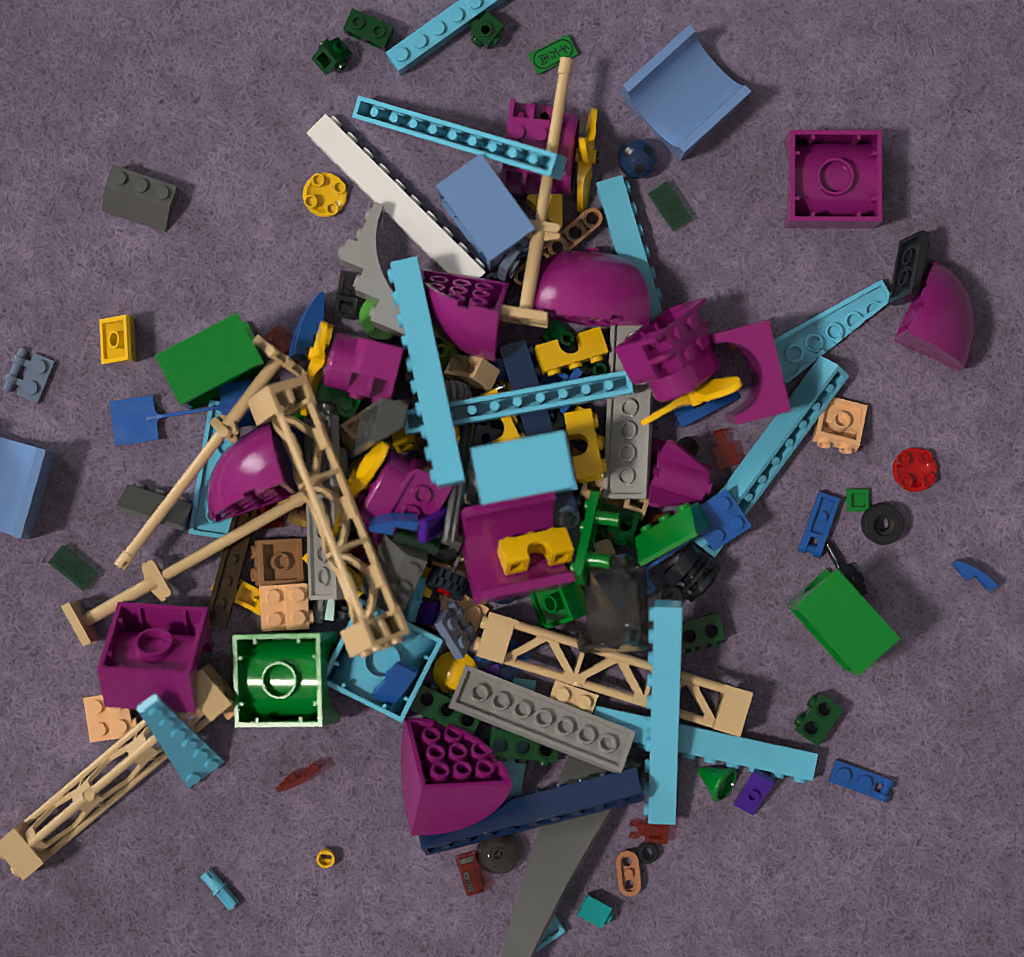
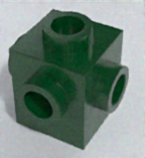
(489, 23)
(332, 55)

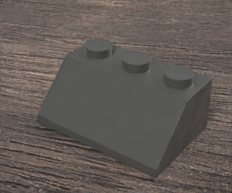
(139, 198)
(379, 423)
(143, 503)
(402, 570)

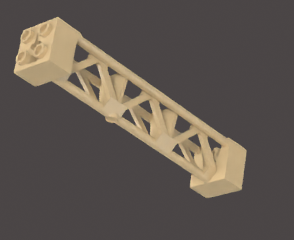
(277, 405)
(730, 706)
(25, 847)

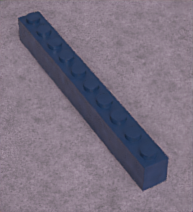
(522, 376)
(544, 809)

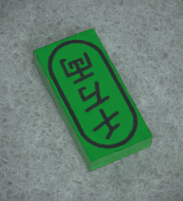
(550, 54)

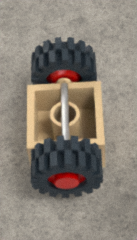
(449, 577)

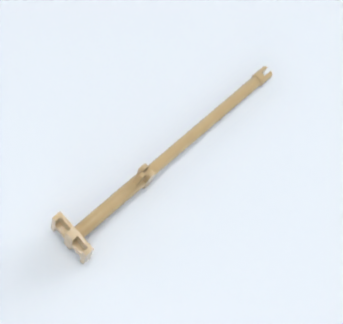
(543, 230)
(225, 428)
(157, 579)

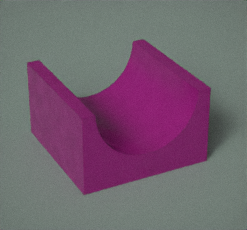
(834, 179)
(767, 389)
(485, 526)
(152, 653)

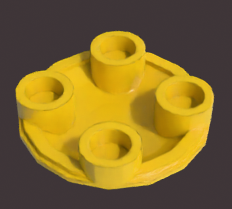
(324, 194)
(448, 671)

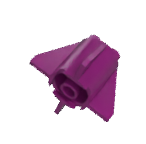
(676, 475)

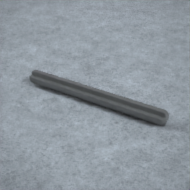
(457, 491)

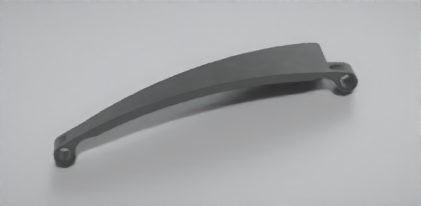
(553, 865)

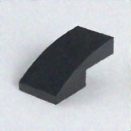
(346, 299)

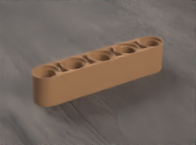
(569, 244)

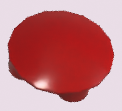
(914, 469)

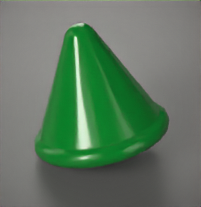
(718, 781)

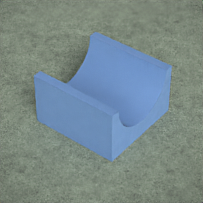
(683, 94)
(484, 210)
(22, 486)

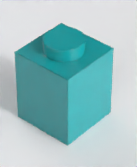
(595, 911)

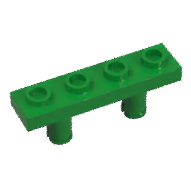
(588, 530)

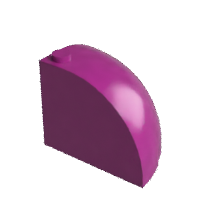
(592, 289)
(467, 311)
(940, 319)
(250, 475)
(448, 778)

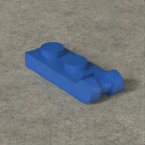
(819, 523)
(860, 780)

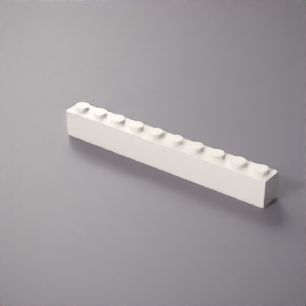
(401, 208)

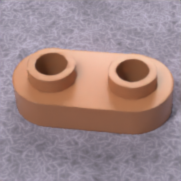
(628, 872)

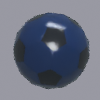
(637, 159)

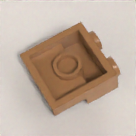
(277, 562)

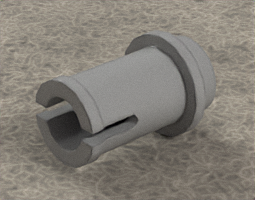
(318, 609)

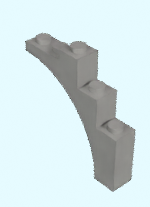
(371, 284)

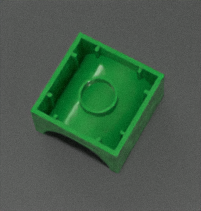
(211, 360)
(842, 621)
(282, 679)

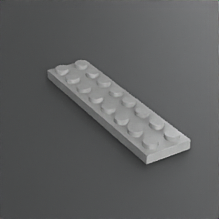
(626, 439)
(321, 578)
(542, 719)

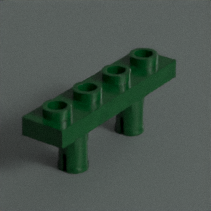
(569, 345)

